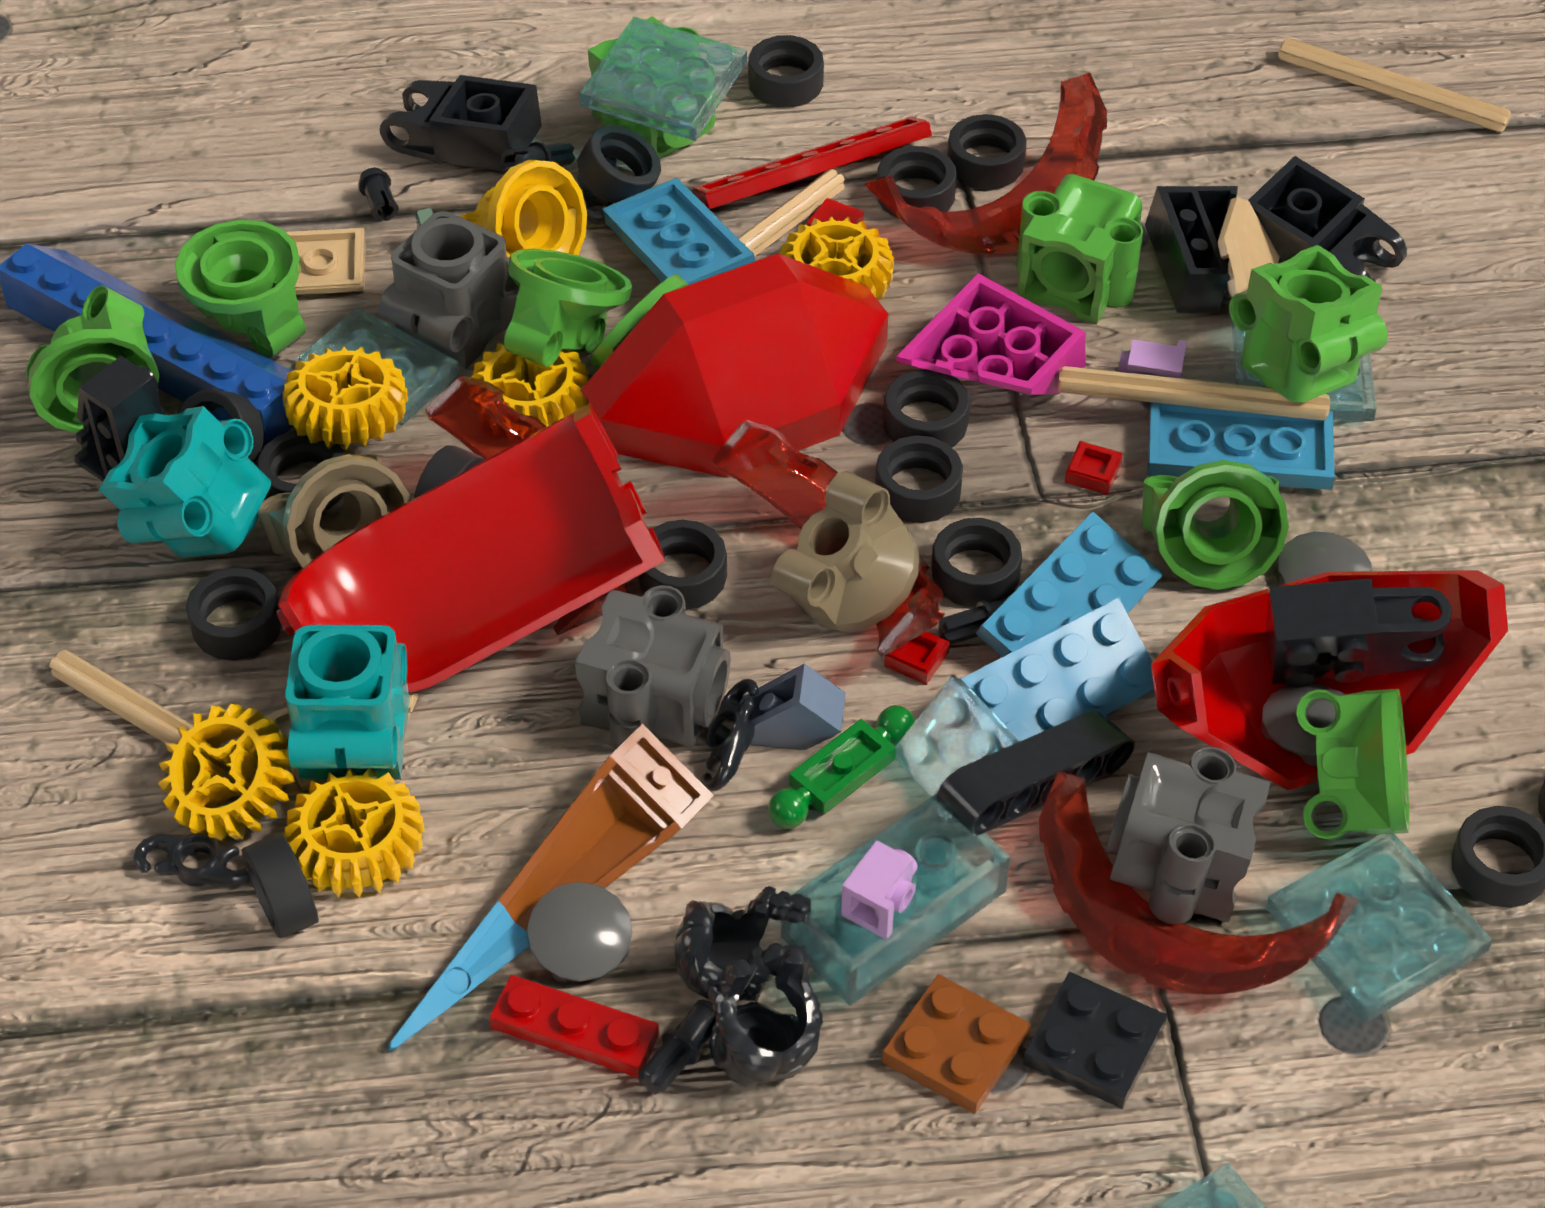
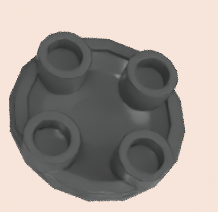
(1317, 554)
(1281, 722)
(579, 932)

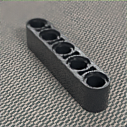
(1022, 774)

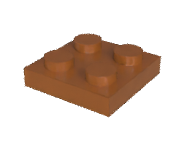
(956, 1043)

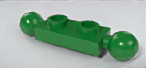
(840, 767)

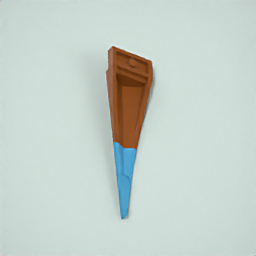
(612, 825)

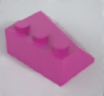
(997, 341)

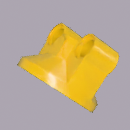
(534, 208)

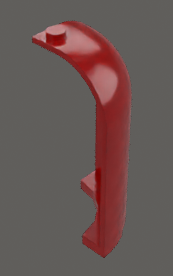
(486, 553)

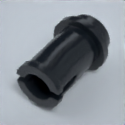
(376, 187)

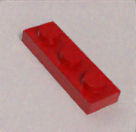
(574, 1026)

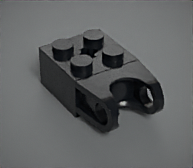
(465, 121)
(1311, 209)
(1349, 631)

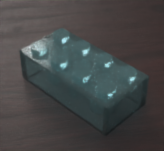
(953, 882)

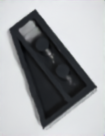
(1184, 236)
(109, 411)

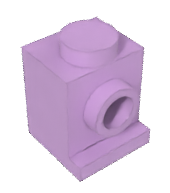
(1153, 359)
(879, 888)

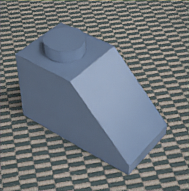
(796, 710)

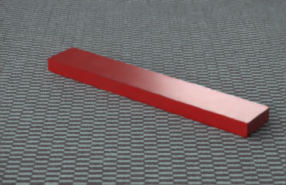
(812, 161)

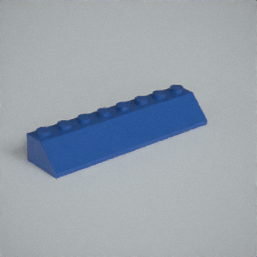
(189, 355)

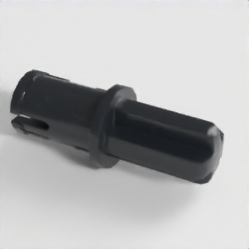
(559, 153)
(965, 624)
(679, 1048)

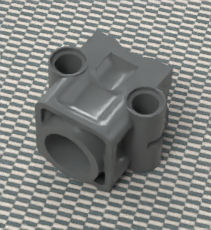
(451, 287)
(652, 668)
(1187, 833)

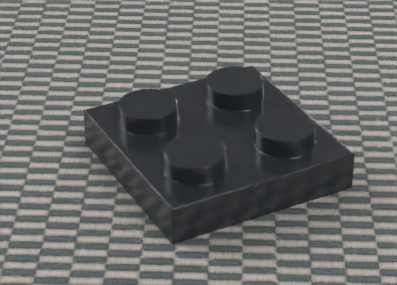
(1095, 1039)

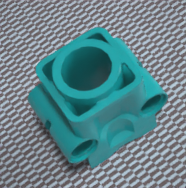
(187, 483)
(347, 701)

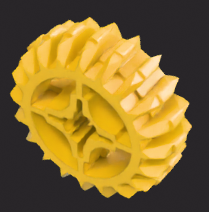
(844, 251)
(535, 389)
(345, 397)
(196, 792)
(378, 813)

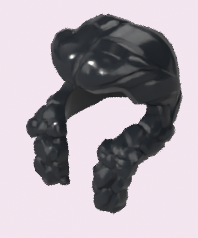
(718, 936)
(754, 1039)

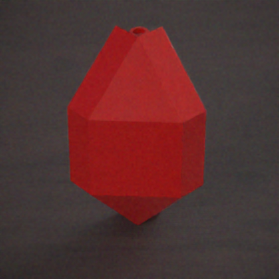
(741, 346)
(1220, 671)

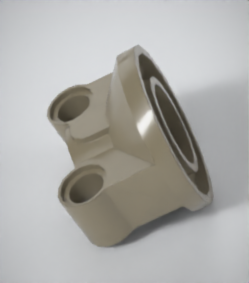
(294, 517)
(850, 558)

